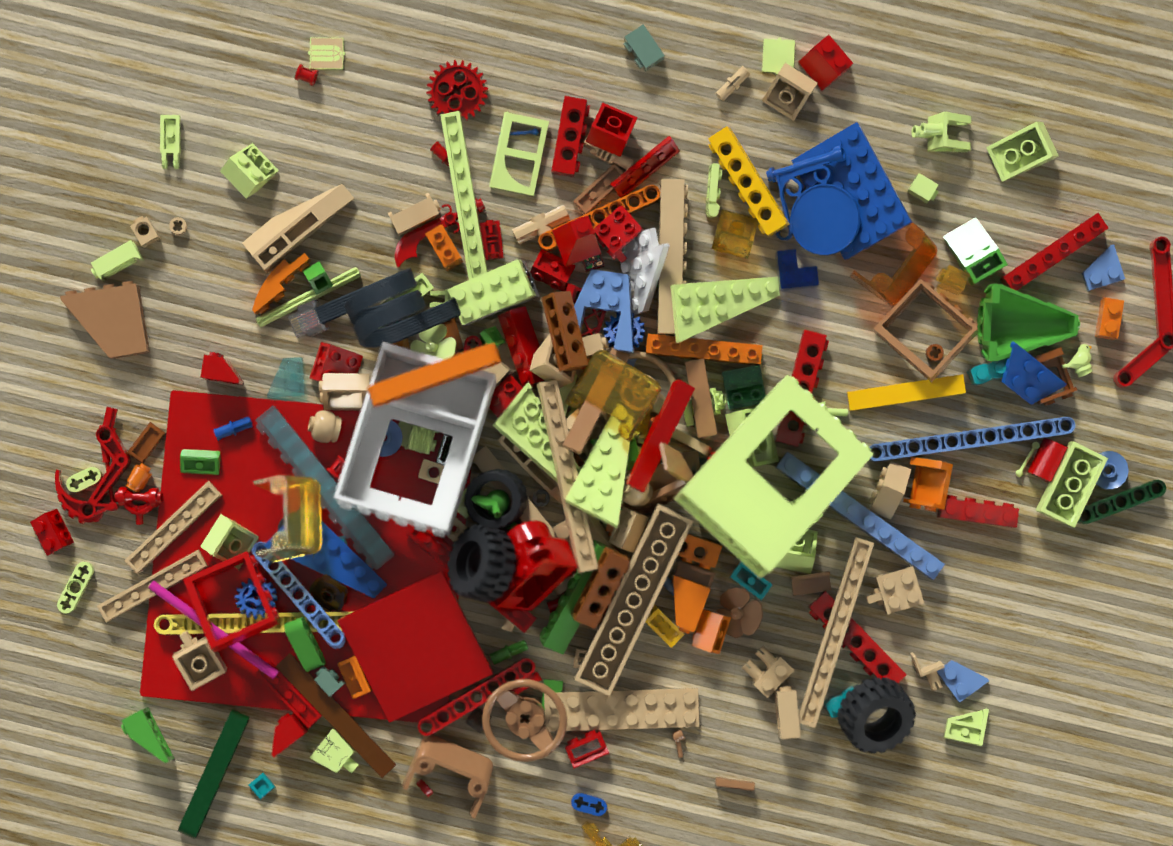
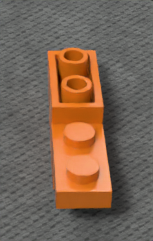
(272, 287)

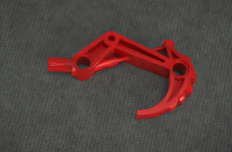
(120, 462)

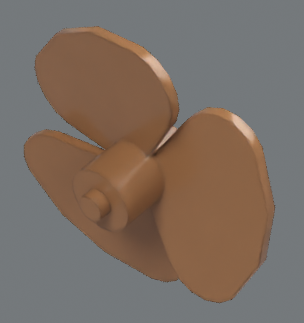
(743, 618)

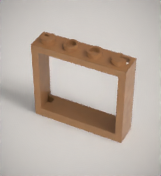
(942, 301)

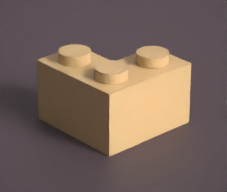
(889, 489)

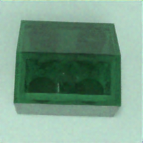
(743, 387)

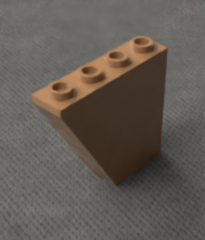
(112, 318)

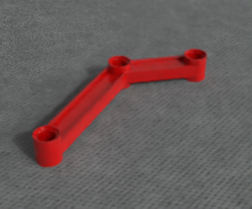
(1164, 315)

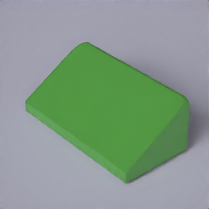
(200, 461)

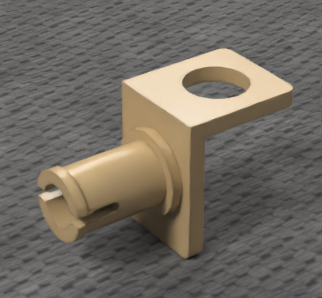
(930, 671)

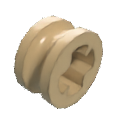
(172, 226)

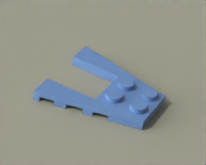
(609, 293)

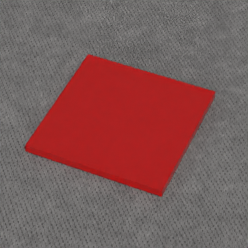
(415, 646)

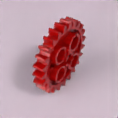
(447, 77)

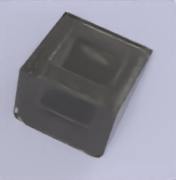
(475, 719)

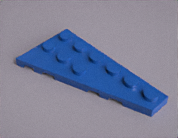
(340, 564)

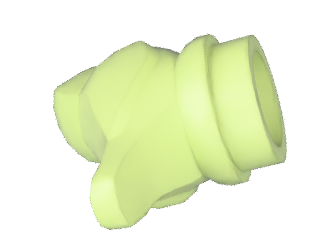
(1081, 361)

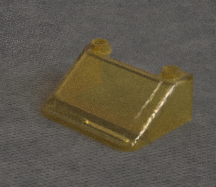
(616, 390)

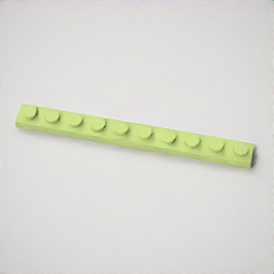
(464, 194)

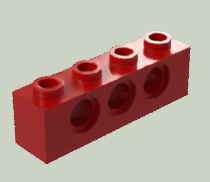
(570, 106)

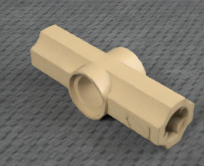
(540, 224)

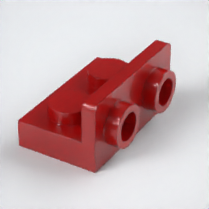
(551, 270)

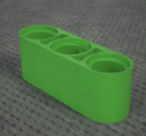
(304, 644)

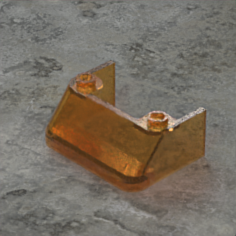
(894, 289)

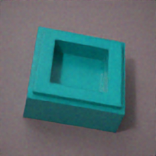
(261, 785)

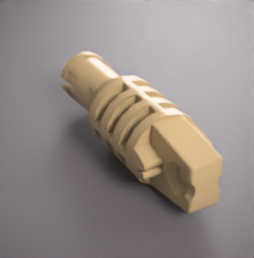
(608, 157)

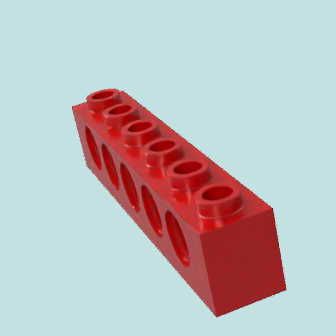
(1055, 252)
(819, 342)
(894, 672)

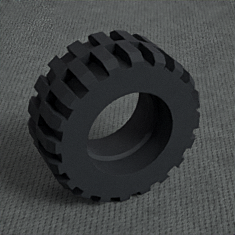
(481, 563)
(885, 731)

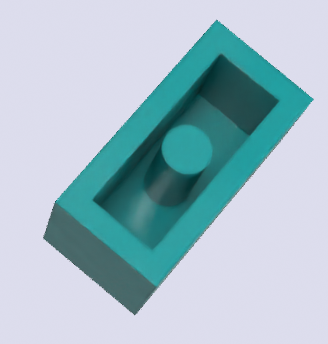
(750, 581)

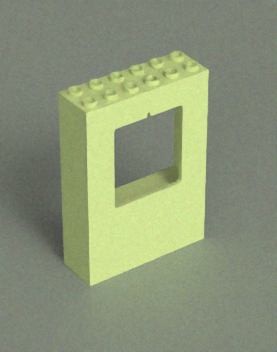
(748, 511)

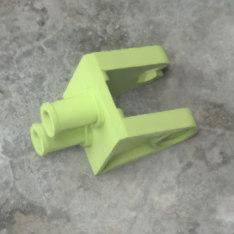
(937, 135)

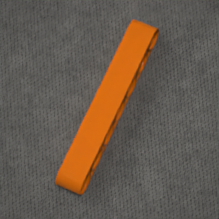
(606, 211)
(434, 375)

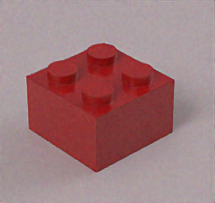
(611, 129)

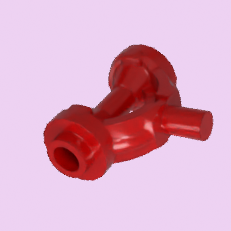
(125, 497)

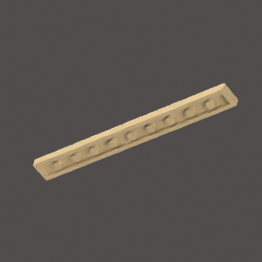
(566, 475)
(835, 632)

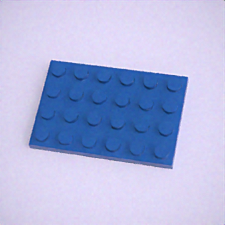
(868, 184)

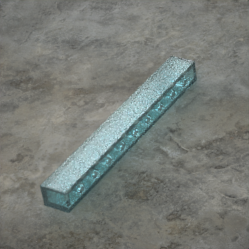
(307, 465)

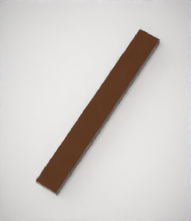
(336, 715)

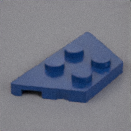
(1029, 377)

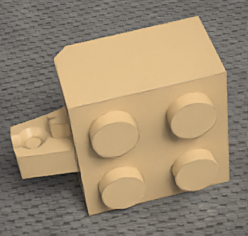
(897, 590)
(198, 661)

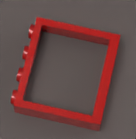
(249, 631)

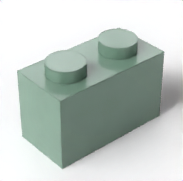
(643, 48)

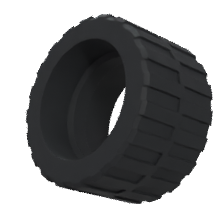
(516, 488)

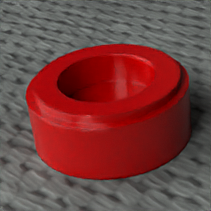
(425, 788)

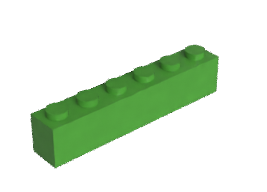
(561, 623)

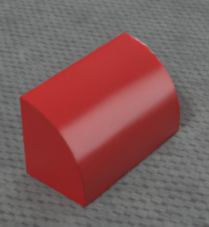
(1047, 460)

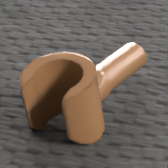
(678, 736)

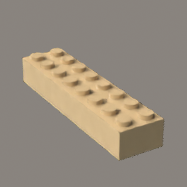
(671, 231)

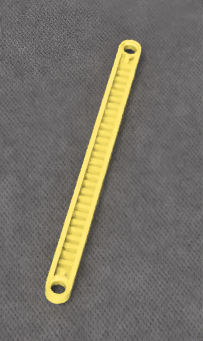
(236, 621)

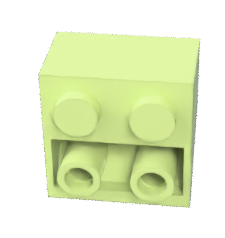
(248, 170)

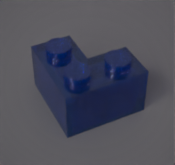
(792, 277)

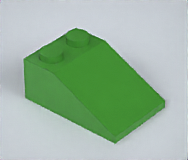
(145, 731)

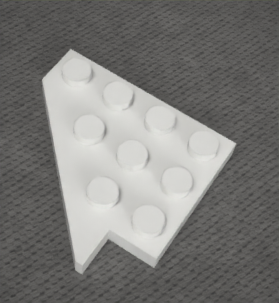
(644, 268)

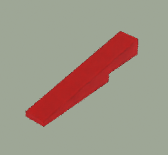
(660, 432)

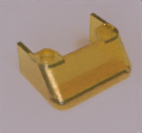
(301, 517)

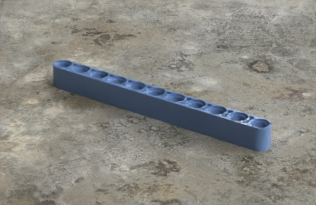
(979, 435)

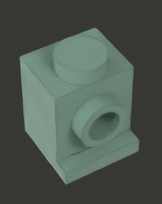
(328, 680)

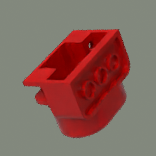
(540, 565)

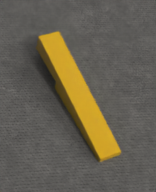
(906, 392)

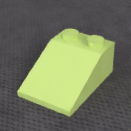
(1022, 151)

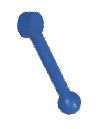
(535, 131)

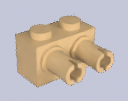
(774, 675)

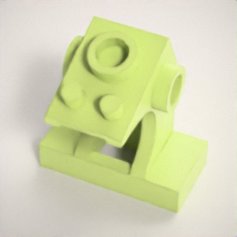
(718, 403)

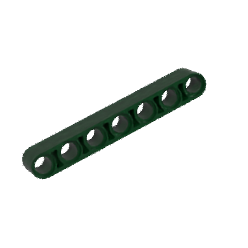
(213, 774)

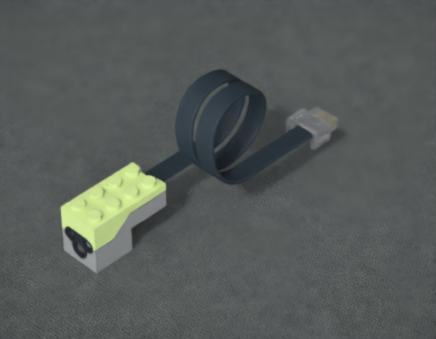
(471, 301)

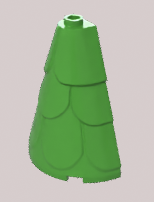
(1020, 318)

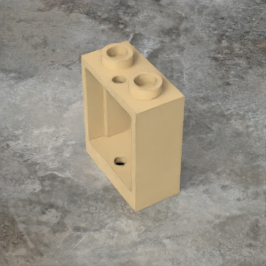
(352, 384)
(787, 712)

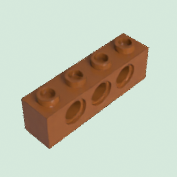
(564, 331)
(590, 594)

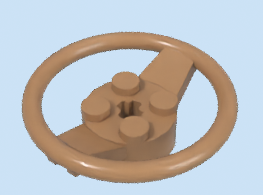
(533, 728)

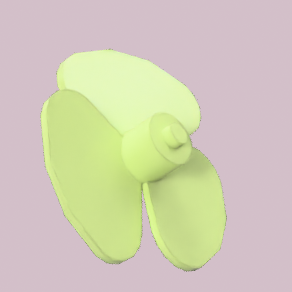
(433, 346)

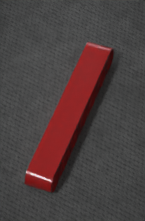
(466, 697)

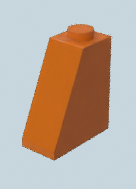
(689, 602)

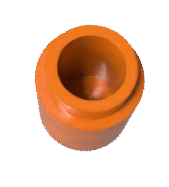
(139, 477)

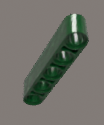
(1129, 501)

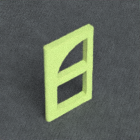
(500, 177)

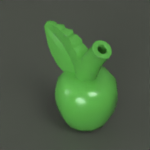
(495, 502)

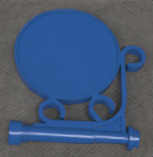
(824, 215)

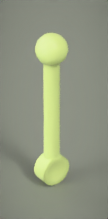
(1035, 445)

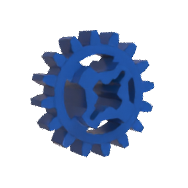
(611, 332)
(247, 601)

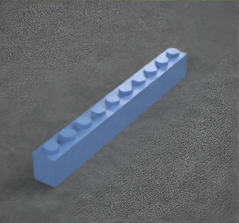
(865, 520)

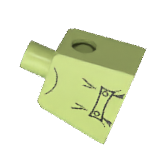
(335, 753)

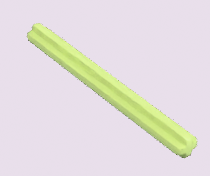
(292, 305)

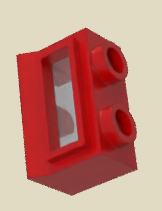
(586, 749)

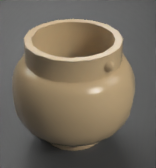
(324, 426)
(635, 498)

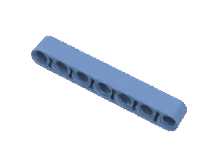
(303, 603)

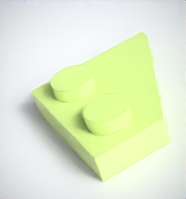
(967, 727)

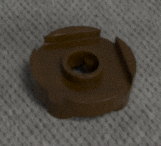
(337, 592)

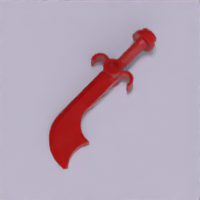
(408, 243)

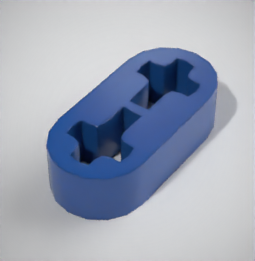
(587, 808)

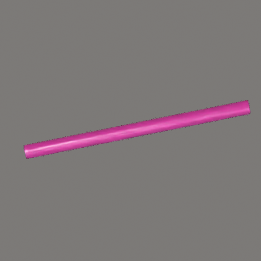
(191, 613)

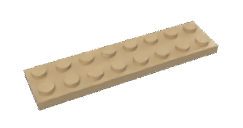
(625, 709)

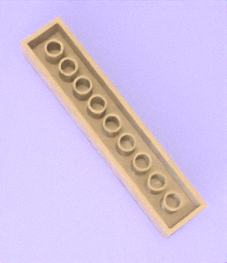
(633, 599)

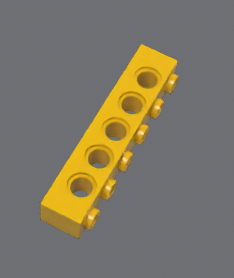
(777, 220)

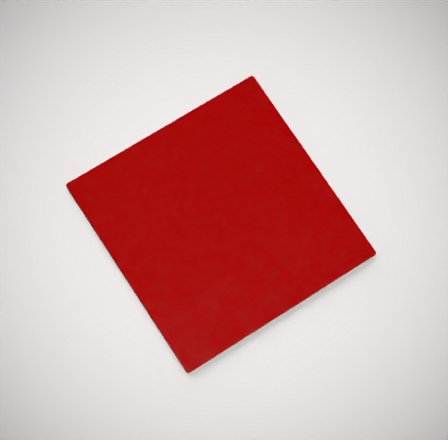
(243, 461)

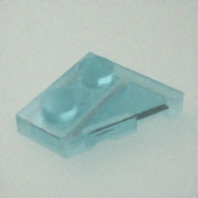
(288, 379)

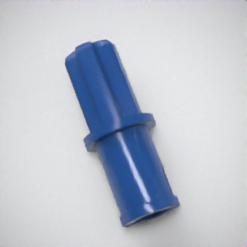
(233, 428)

